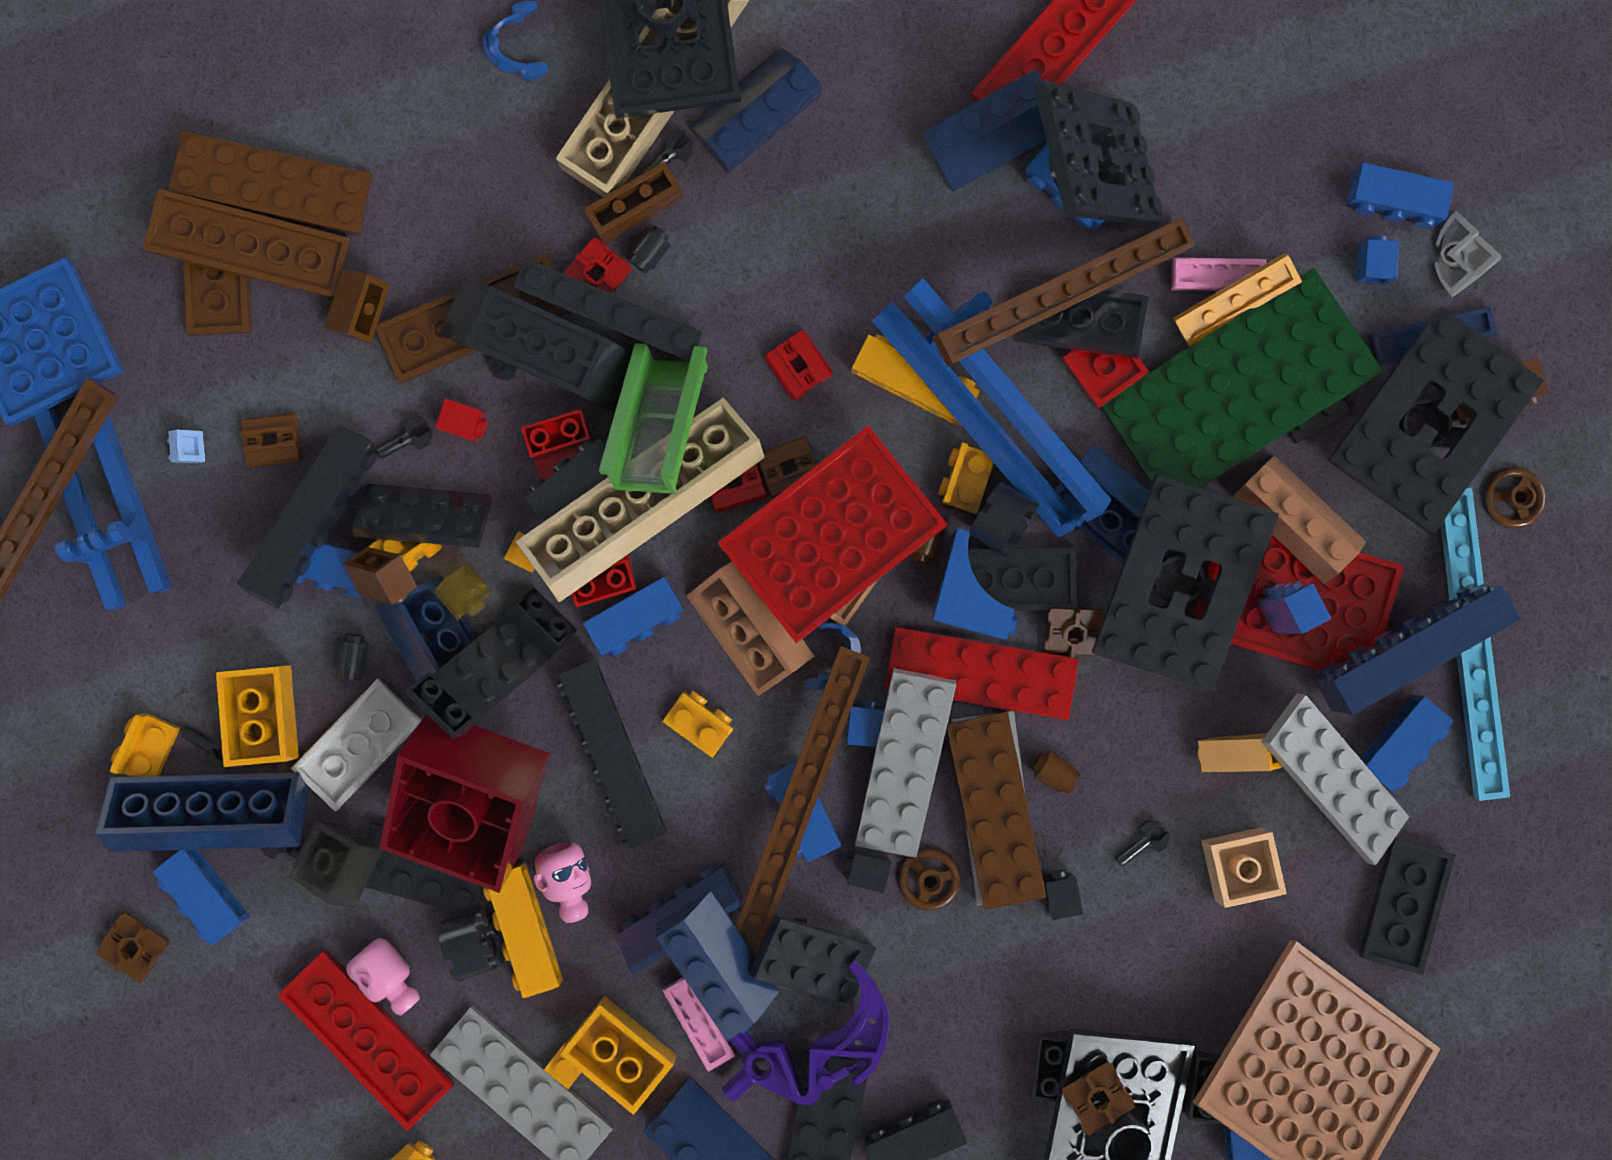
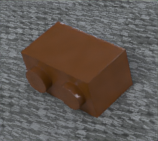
(357, 305)
(380, 575)

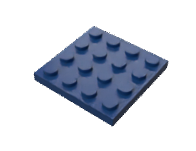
(49, 342)

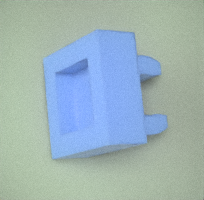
(186, 446)

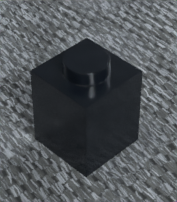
(867, 871)
(1062, 895)

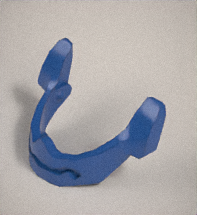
(491, 41)
(852, 643)

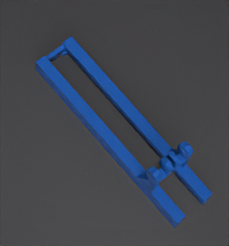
(925, 359)
(91, 542)

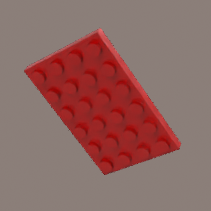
(832, 534)
(1355, 599)

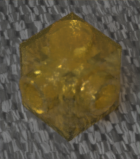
(463, 592)

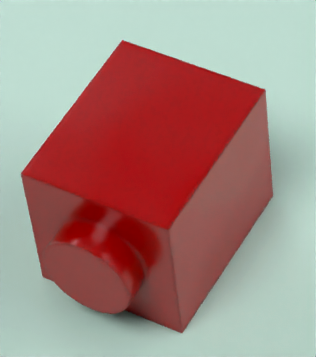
(462, 421)

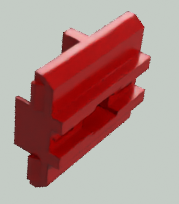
(594, 255)
(781, 365)
(749, 492)

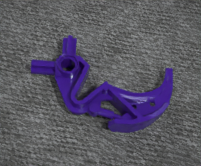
(782, 1075)

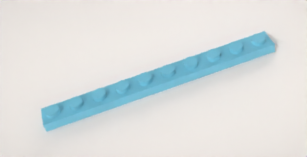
(1477, 663)

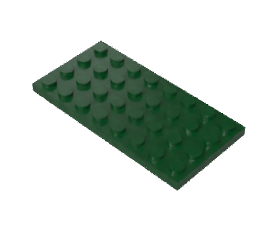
(1243, 385)

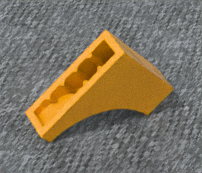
(1236, 754)

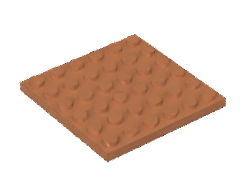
(1316, 1067)

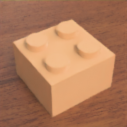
(1244, 867)

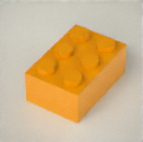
(257, 716)
(618, 1055)

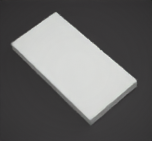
(357, 744)

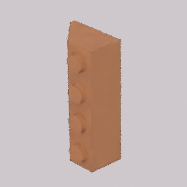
(1304, 520)
(747, 629)

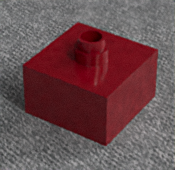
(463, 802)

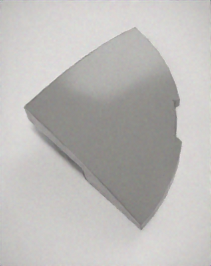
(1462, 255)

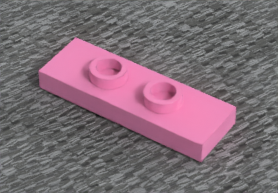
(1209, 273)
(698, 1025)

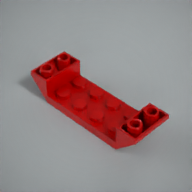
(548, 445)

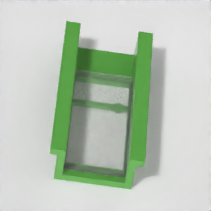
(653, 421)

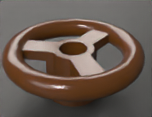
(1527, 494)
(926, 890)

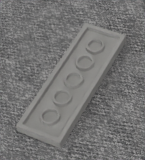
(905, 762)
(1335, 778)
(520, 1089)

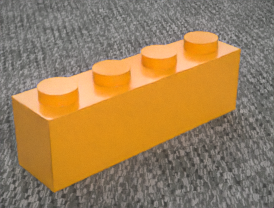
(886, 368)
(524, 934)

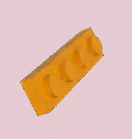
(1236, 298)

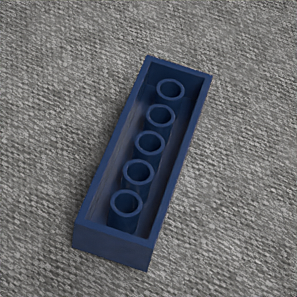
(1416, 647)
(203, 812)

